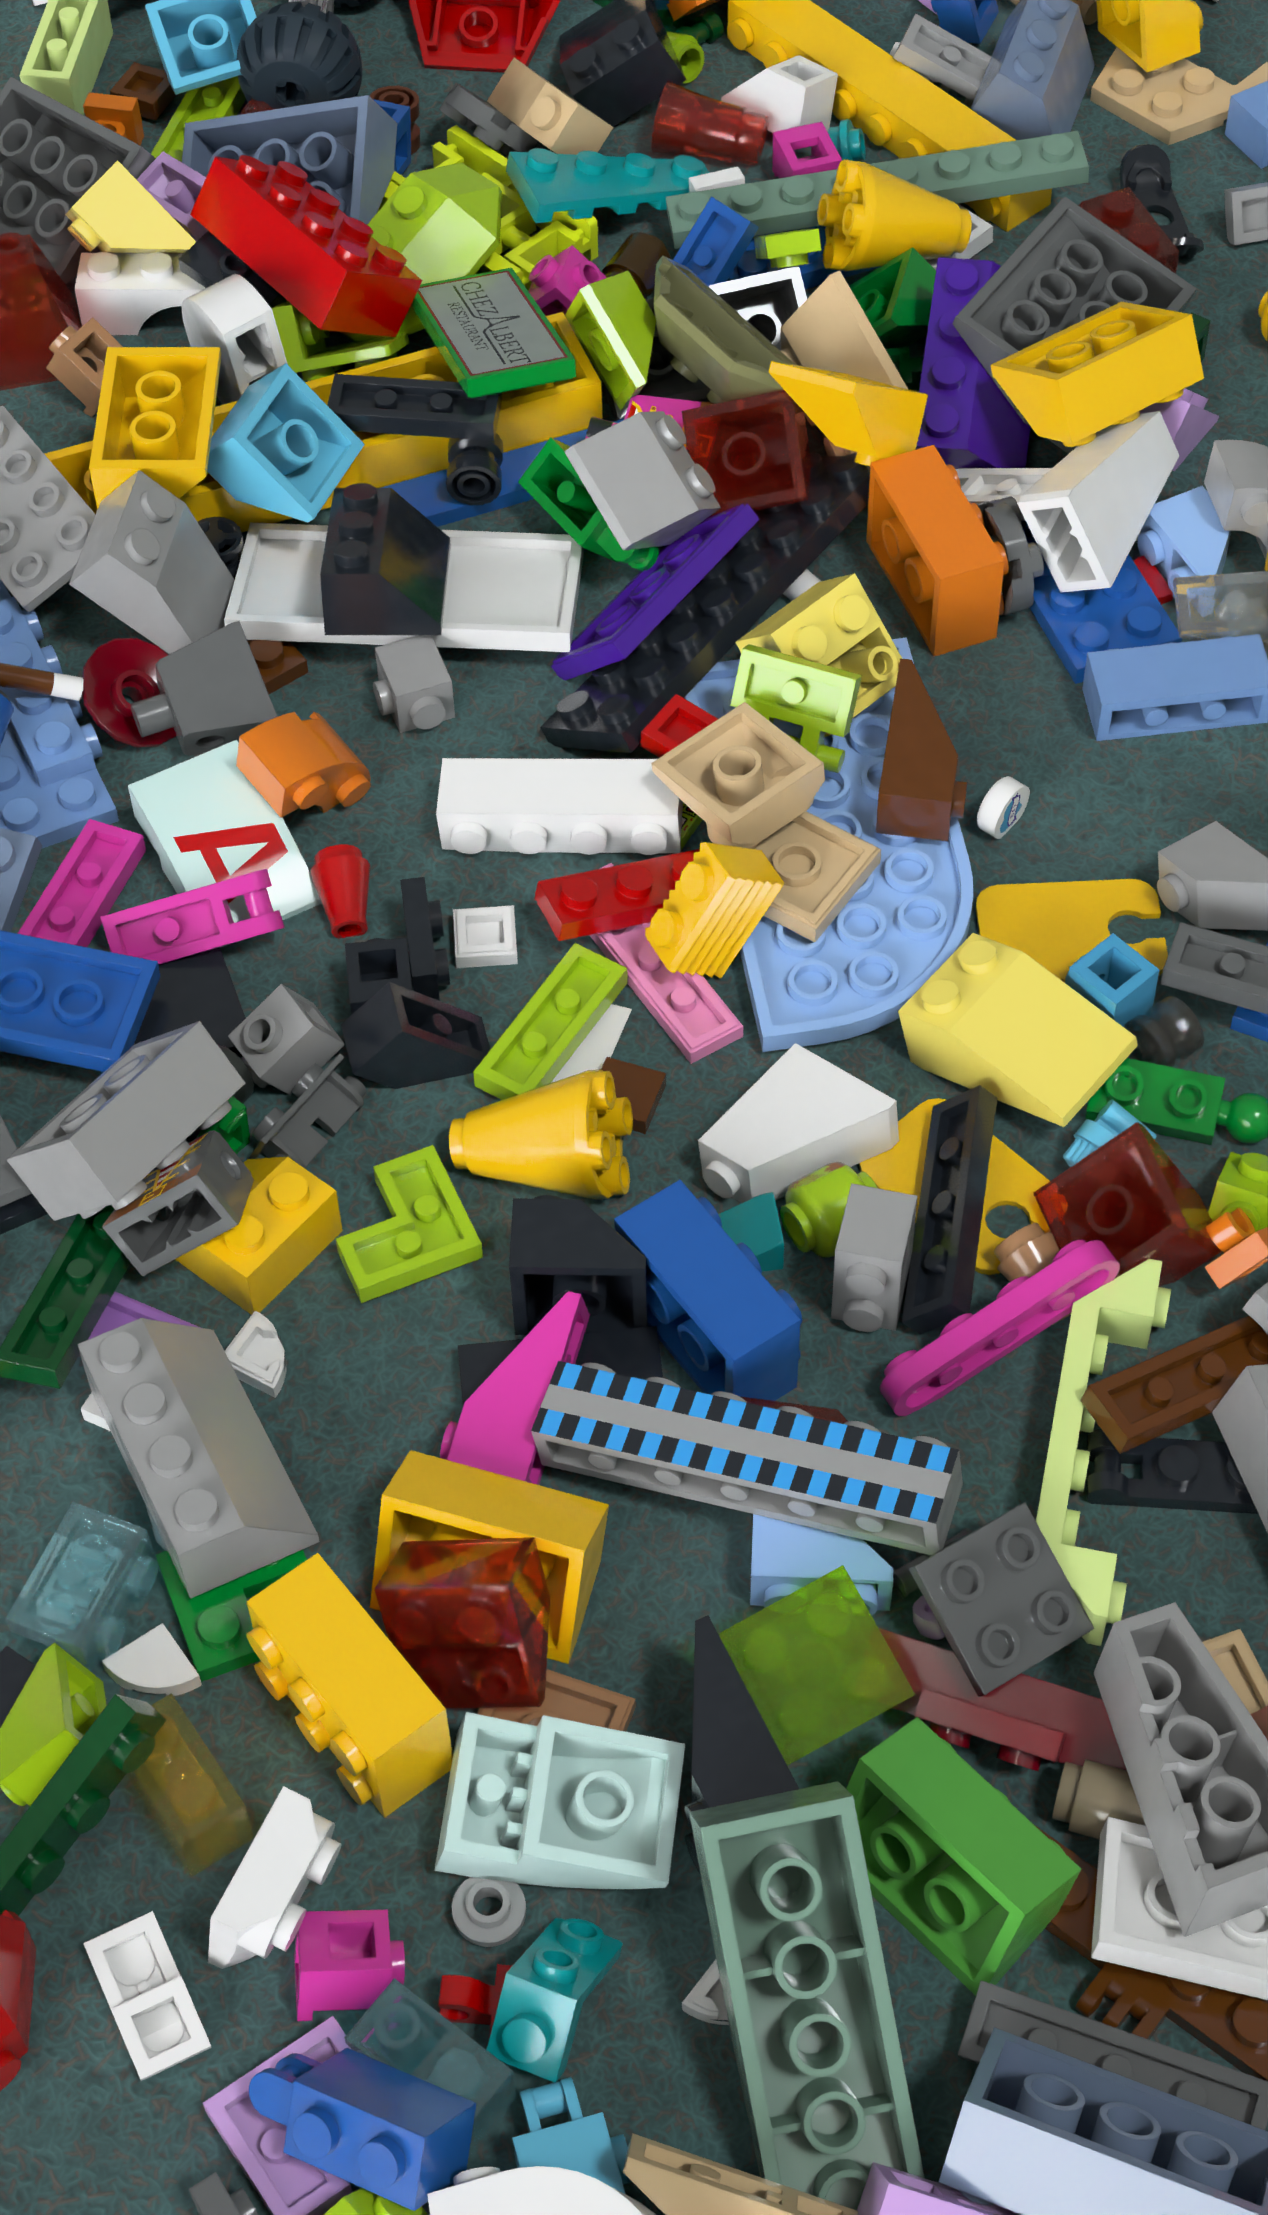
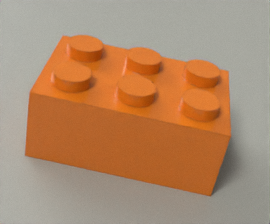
(935, 550)

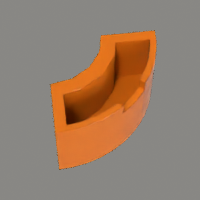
(301, 764)

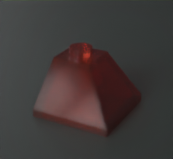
(752, 450)
(1133, 1204)

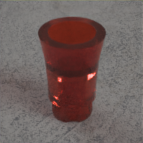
(707, 127)

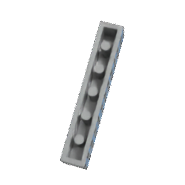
(749, 1456)

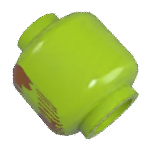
(817, 1207)

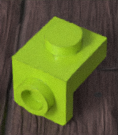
(1243, 1186)

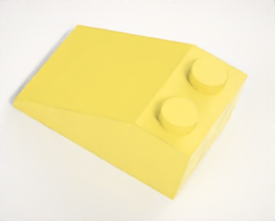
(1014, 1030)

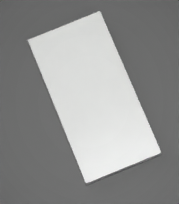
(498, 596)

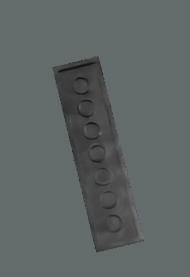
(716, 613)

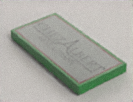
(492, 333)

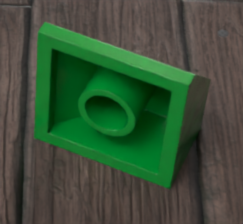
(898, 299)

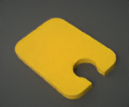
(1066, 919)
(1008, 1178)

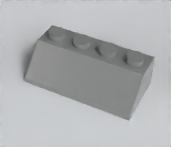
(195, 1451)

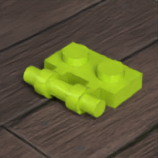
(801, 694)

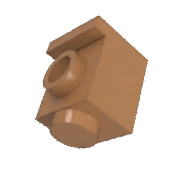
(81, 361)

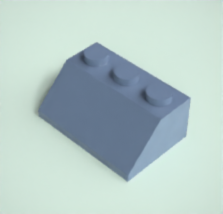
(1037, 70)

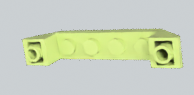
(1115, 1314)

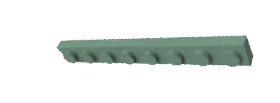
(953, 174)

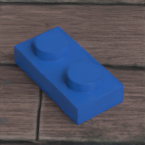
(716, 242)

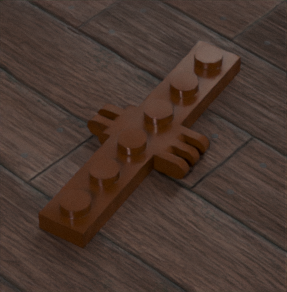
(1220, 2019)

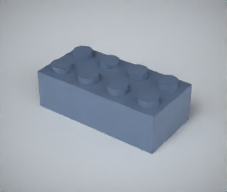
(1084, 2141)

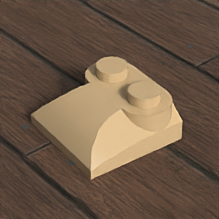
(742, 777)

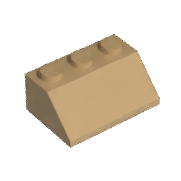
(837, 336)

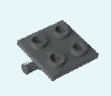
(997, 1598)

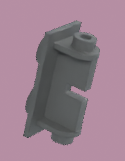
(321, 1099)

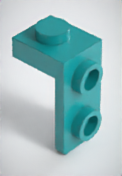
(546, 1996)

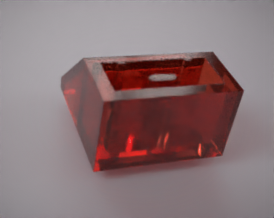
(470, 1619)

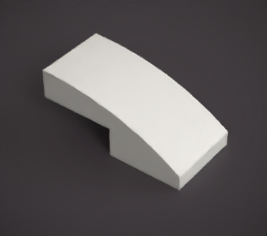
(147, 1996)

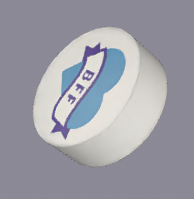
(1002, 806)

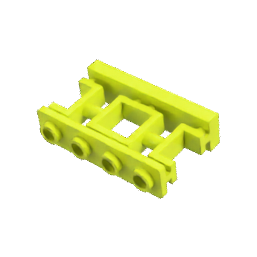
(516, 219)

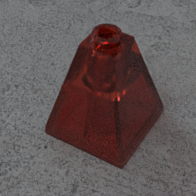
(32, 312)

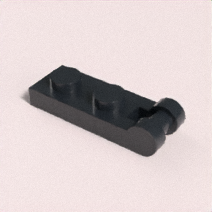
(1172, 1476)

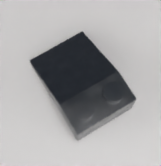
(619, 59)
(730, 1741)

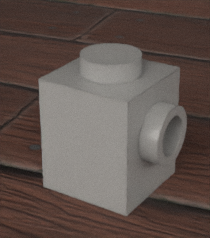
(413, 684)
(284, 1039)

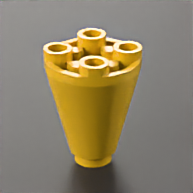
(881, 216)
(551, 1137)

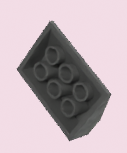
(49, 164)
(1058, 278)

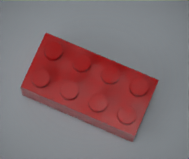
(306, 246)

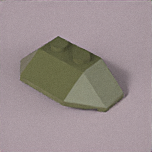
(711, 337)

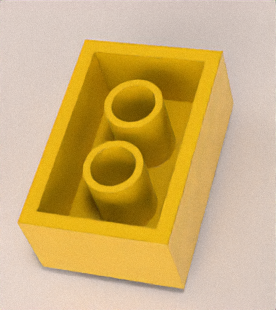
(349, 1686)

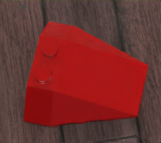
(479, 32)

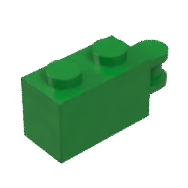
(563, 495)

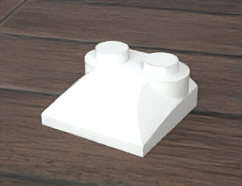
(264, 1893)

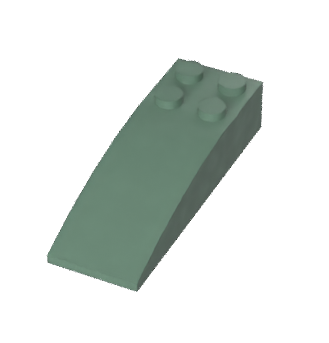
(806, 1990)

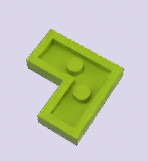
(421, 1240)

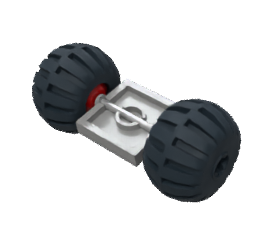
(300, 55)

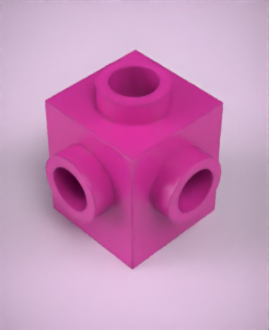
(560, 278)

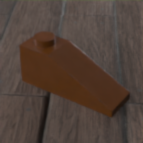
(919, 766)

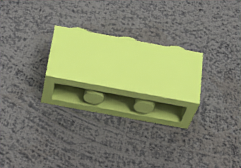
(68, 50)

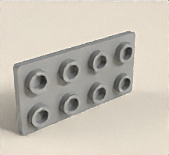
(40, 519)

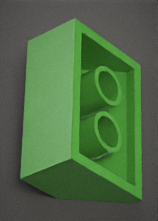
(954, 1856)

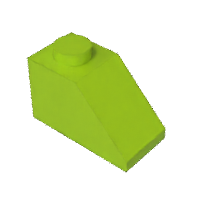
(47, 1723)

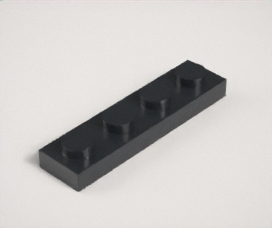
(950, 1210)

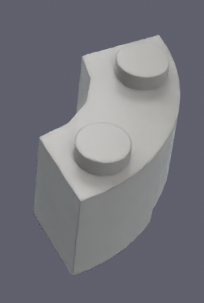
(1239, 487)

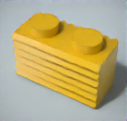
(713, 909)

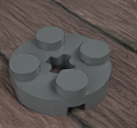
(486, 121)
(1025, 561)

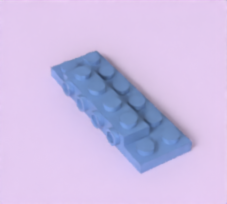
(45, 756)

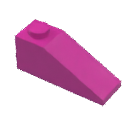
(501, 1413)

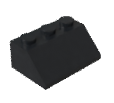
(382, 566)

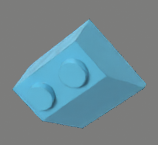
(199, 39)
(282, 447)

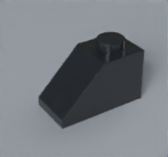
(412, 1039)

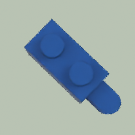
(368, 2123)

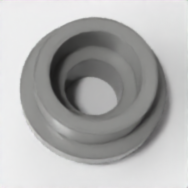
(491, 1929)

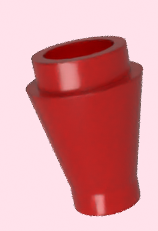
(343, 886)

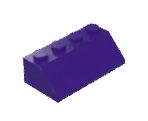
(964, 407)

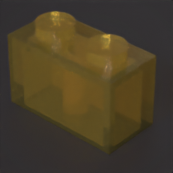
(190, 1793)

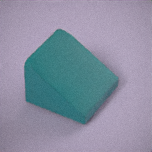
(759, 1228)

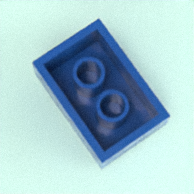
(712, 1298)

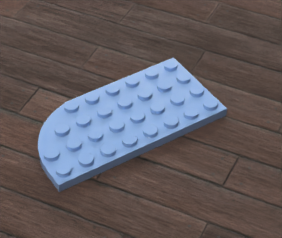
(888, 933)

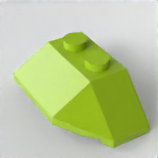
(443, 226)

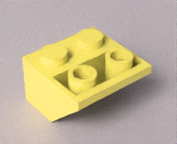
(836, 628)

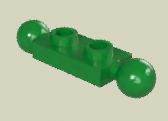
(1181, 1103)

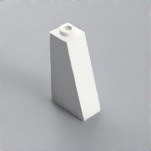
(1098, 501)

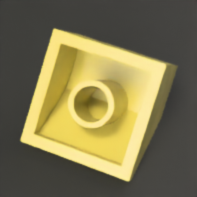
(125, 218)

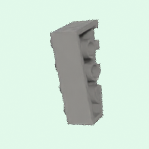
(1192, 1765)

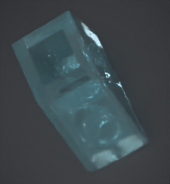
(423, 2043)

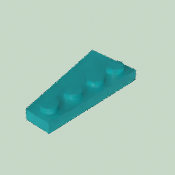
(591, 181)

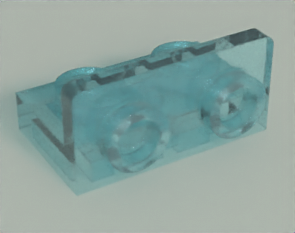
(85, 1585)

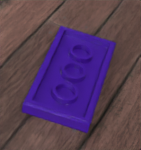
(654, 593)

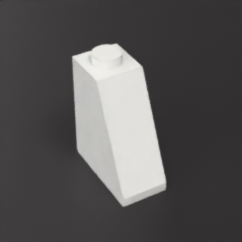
(793, 1124)

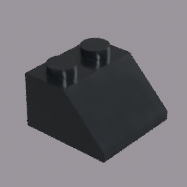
(570, 1248)

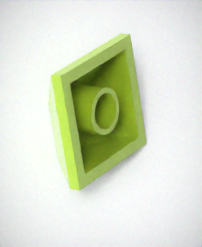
(616, 333)

